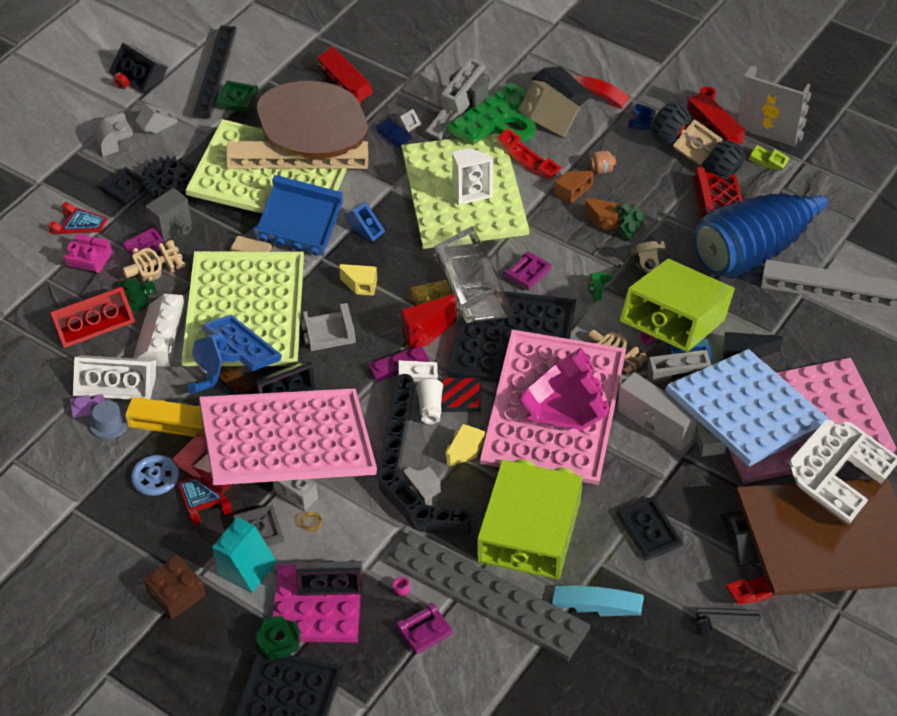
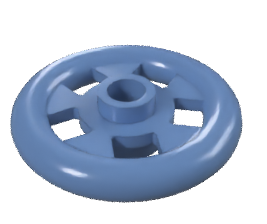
(149, 462)

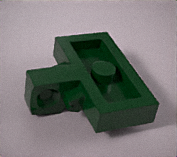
(630, 221)
(137, 293)

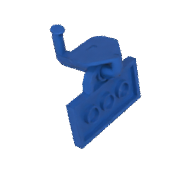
(229, 342)

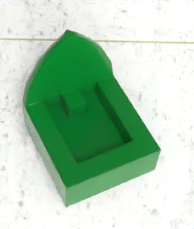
(595, 285)

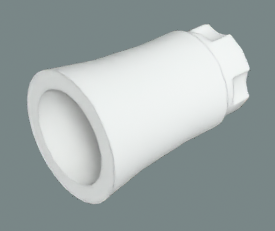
(429, 396)

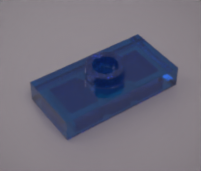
(394, 132)

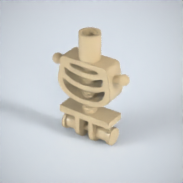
(140, 267)
(613, 339)

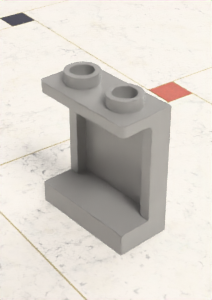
(329, 329)

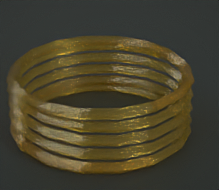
(311, 529)

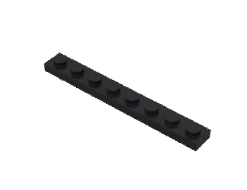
(214, 72)

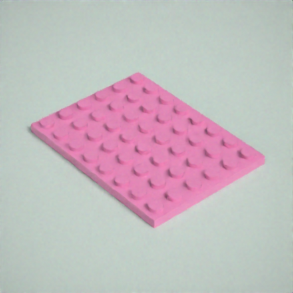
(837, 393)
(286, 436)
(544, 444)

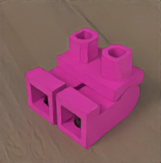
(88, 253)

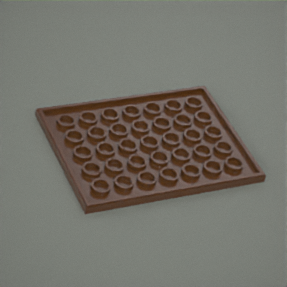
(813, 550)

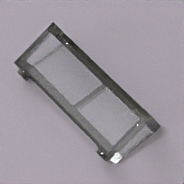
(472, 278)

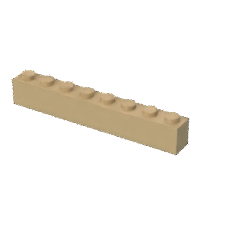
(265, 156)

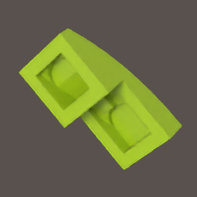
(767, 159)

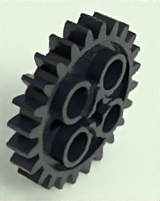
(167, 174)

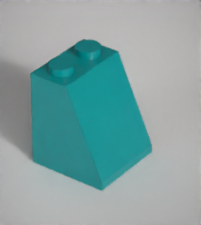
(243, 555)

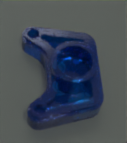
(644, 118)

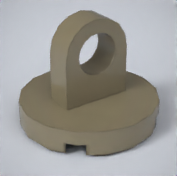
(647, 251)

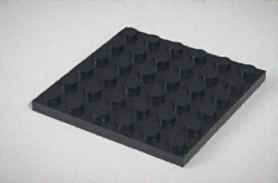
(482, 345)

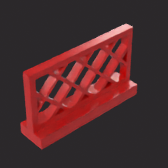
(703, 187)

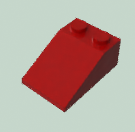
(428, 321)

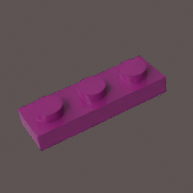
(388, 366)

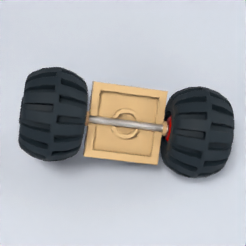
(696, 141)

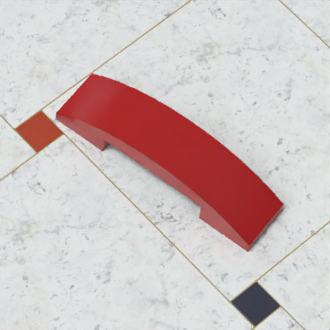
(614, 96)
(527, 158)
(751, 591)

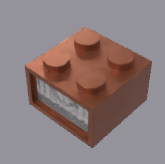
(174, 587)

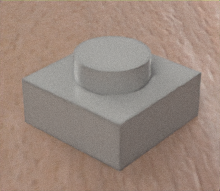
(409, 120)

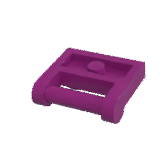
(530, 274)
(428, 633)

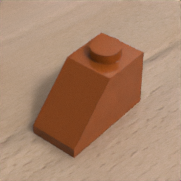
(573, 185)
(602, 213)

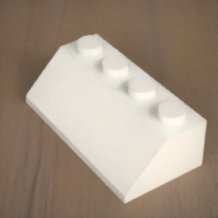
(161, 329)
(113, 377)

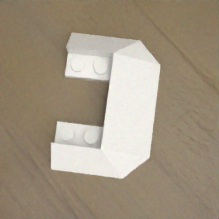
(826, 454)

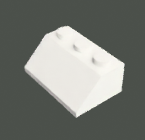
(472, 175)

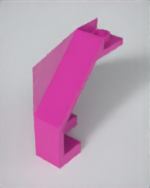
(566, 394)

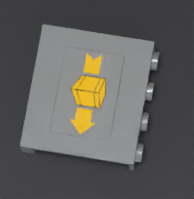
(772, 109)

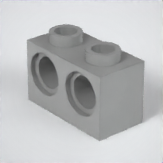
(299, 492)

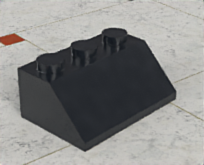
(138, 67)
(564, 83)
(291, 379)
(329, 578)

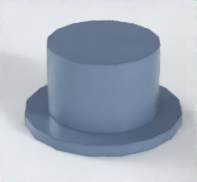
(108, 420)

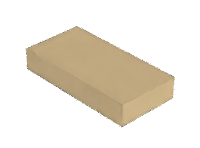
(245, 244)

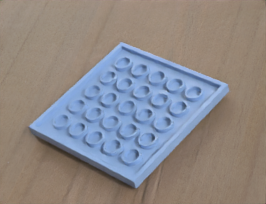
(747, 406)

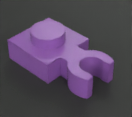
(84, 405)

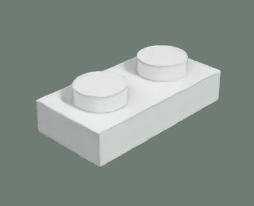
(418, 370)

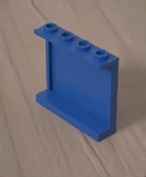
(299, 215)

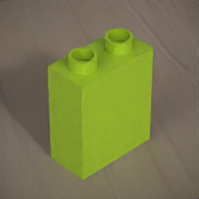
(677, 304)
(530, 518)

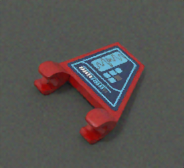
(78, 221)
(199, 496)

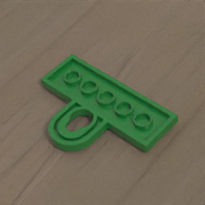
(492, 115)

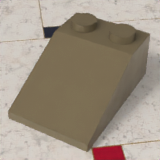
(549, 108)

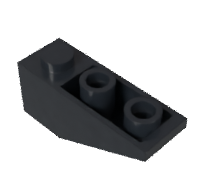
(757, 343)

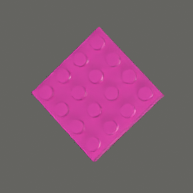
(317, 616)

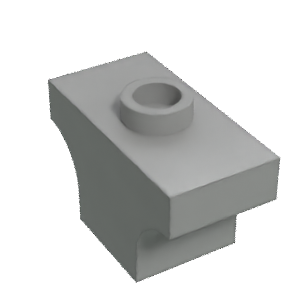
(423, 483)

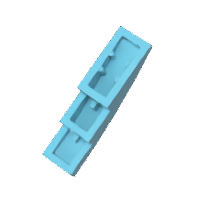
(597, 599)

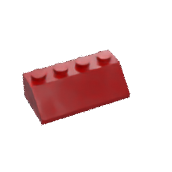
(92, 317)

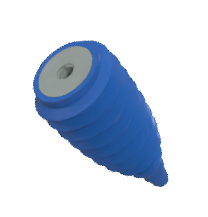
(752, 230)

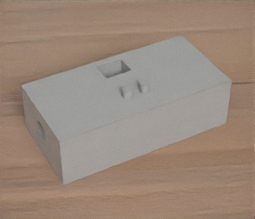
(656, 411)

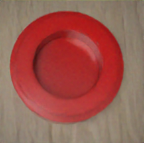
(121, 81)

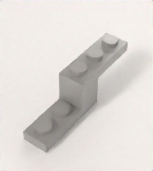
(455, 98)
(663, 367)

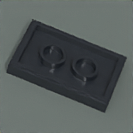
(649, 528)

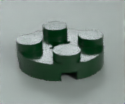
(281, 648)

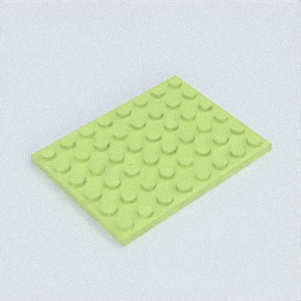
(246, 187)
(436, 206)
(253, 287)

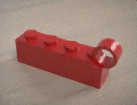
(344, 74)
(713, 116)

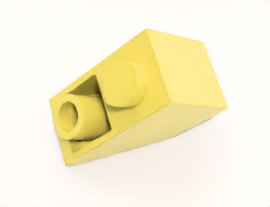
(359, 279)
(465, 445)

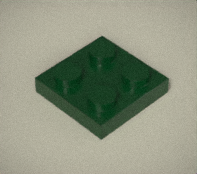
(237, 96)

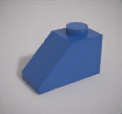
(364, 221)

